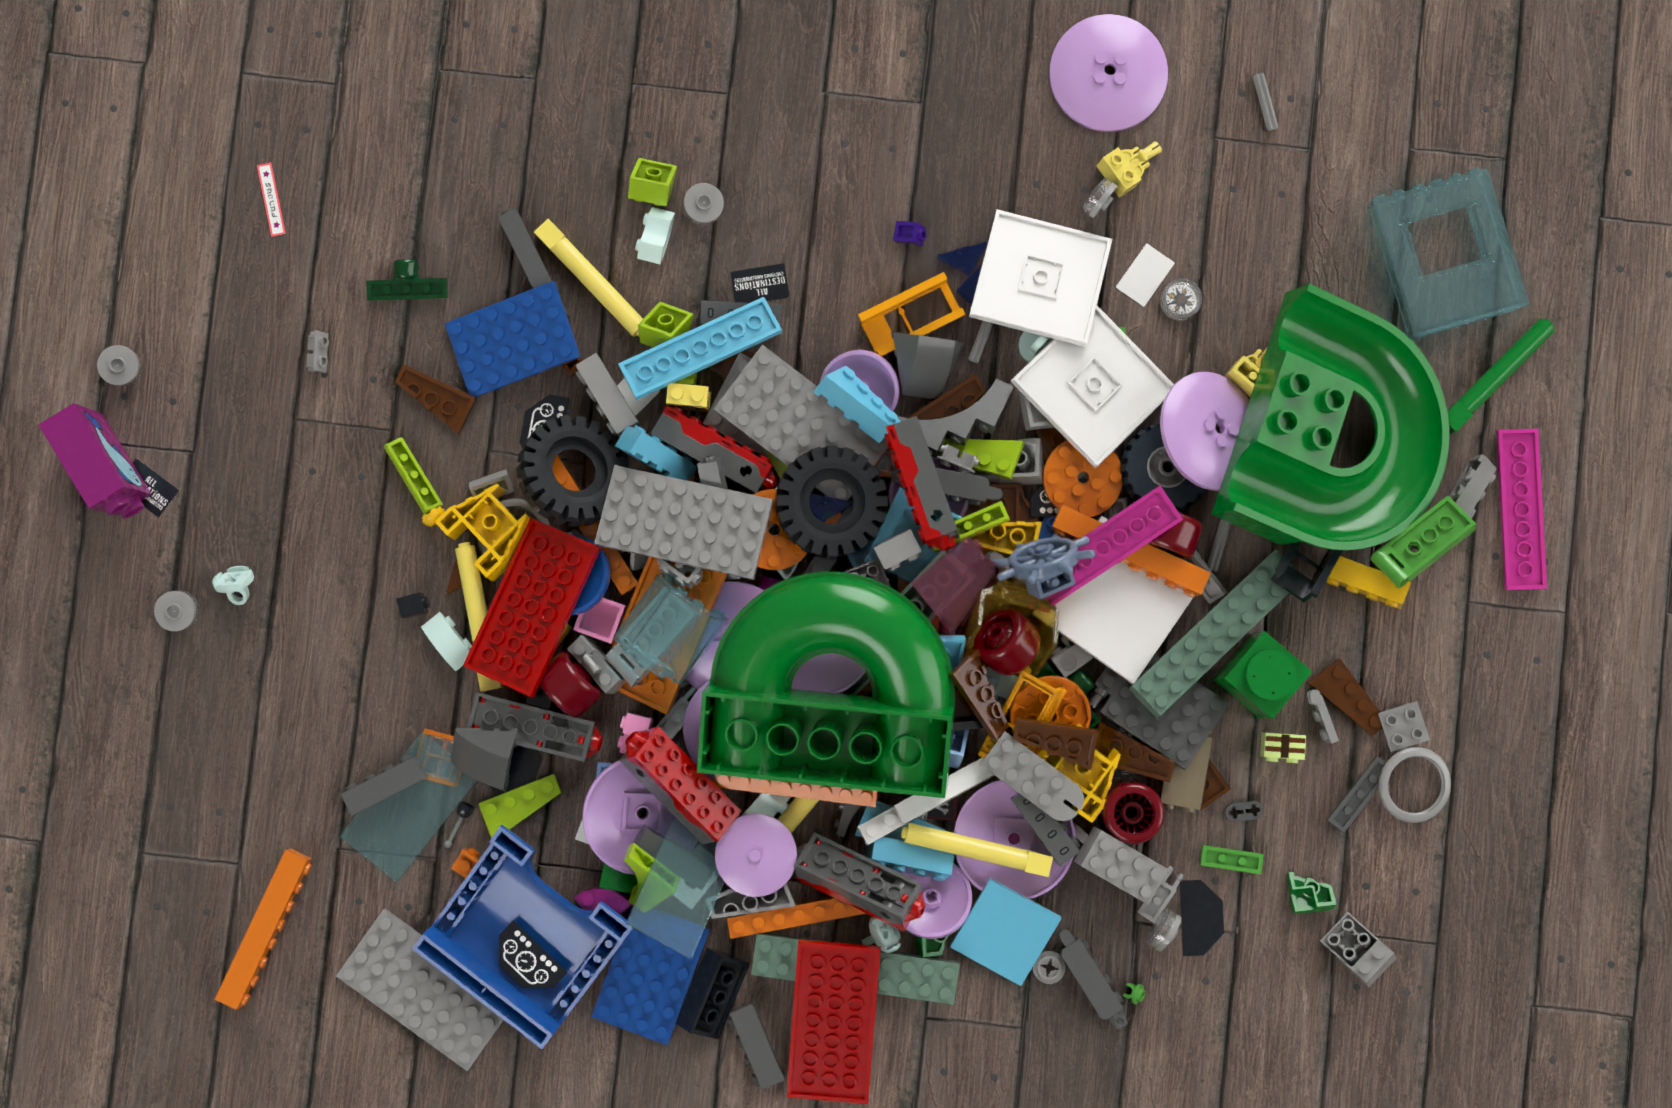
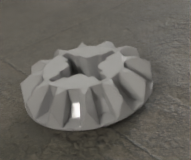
(1054, 975)

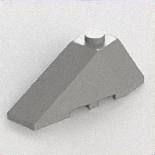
(1028, 469)

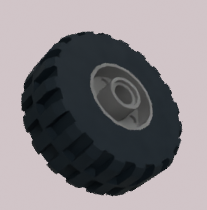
(1144, 472)

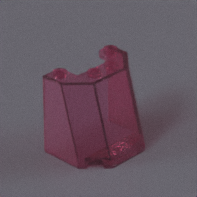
(955, 584)

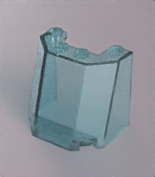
(669, 630)

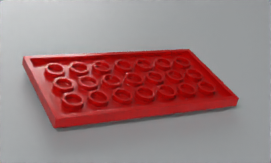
(532, 607)
(833, 1021)

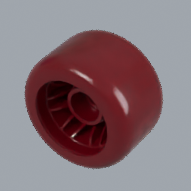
(1181, 538)
(1007, 641)
(570, 685)
(1147, 817)

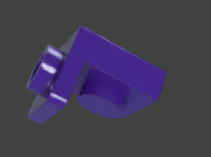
(909, 233)

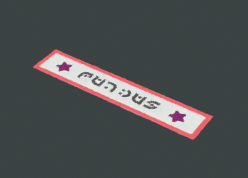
(271, 199)

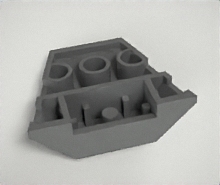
(924, 363)
(484, 754)

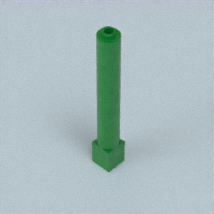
(1498, 373)

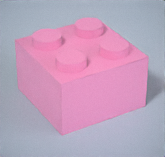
(601, 620)

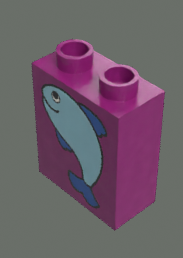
(95, 461)

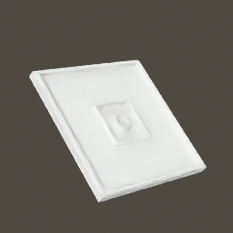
(1041, 278)
(1096, 390)
(1121, 618)

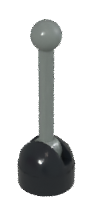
(464, 811)

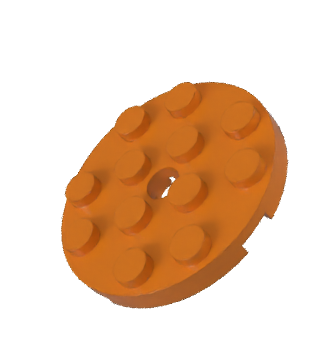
(1064, 488)
(777, 550)
(1072, 710)

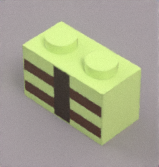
(1283, 746)

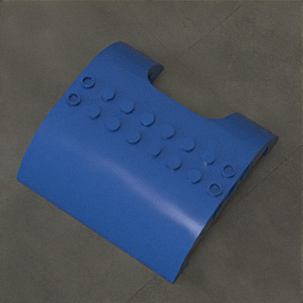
(506, 889)

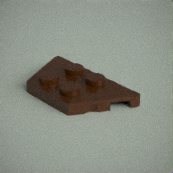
(1013, 501)

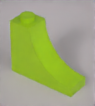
(641, 864)

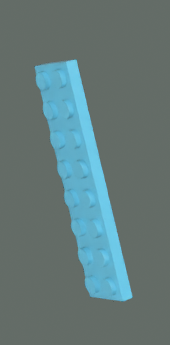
(700, 348)

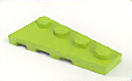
(994, 456)
(519, 803)

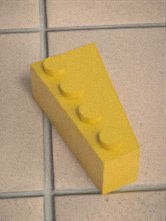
(1007, 535)
(1367, 581)

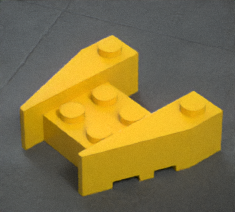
(491, 525)
(1092, 782)

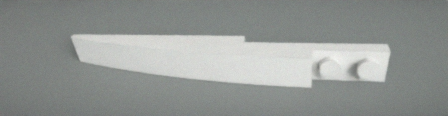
(918, 805)

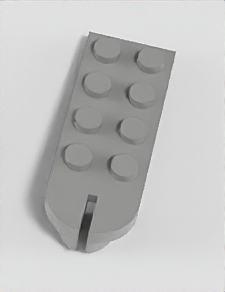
(1033, 778)

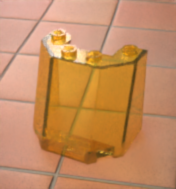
(1016, 596)

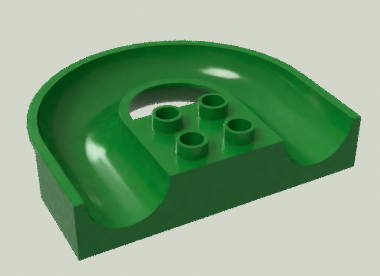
(1282, 455)
(777, 733)

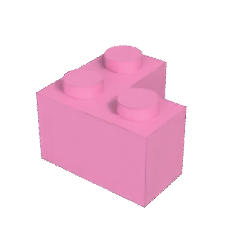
(632, 723)

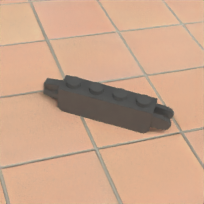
(962, 486)
(1090, 978)

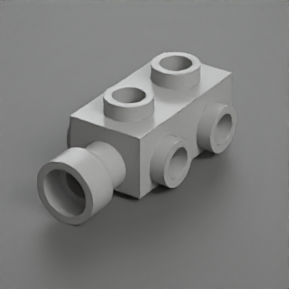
(679, 572)

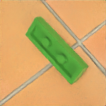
(1231, 859)

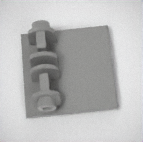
(1403, 726)

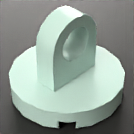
(1031, 345)
(235, 579)
(883, 935)

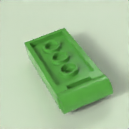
(1431, 535)

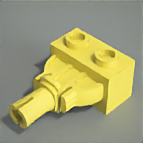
(1127, 168)
(1246, 370)

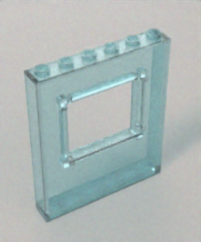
(1458, 293)

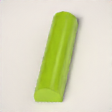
(412, 475)
(980, 521)

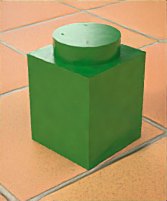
(1270, 675)

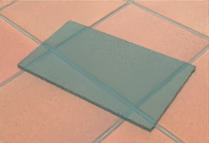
(402, 825)
(678, 891)

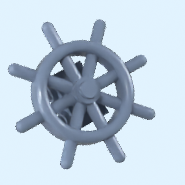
(1045, 564)

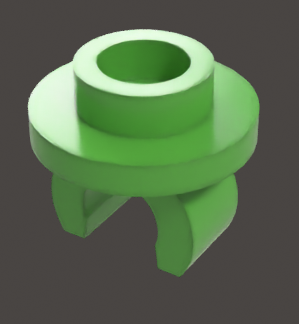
(1138, 993)

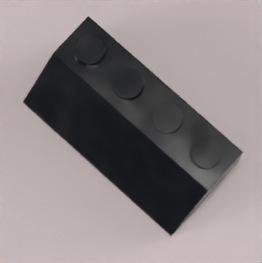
(712, 993)

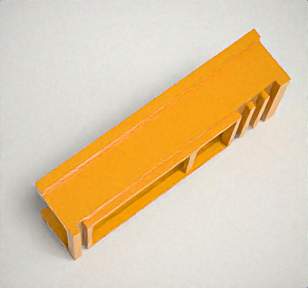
(878, 328)
(1047, 713)

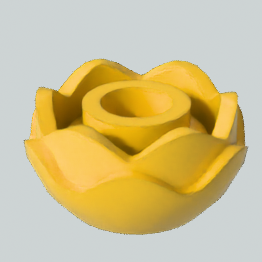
(430, 518)

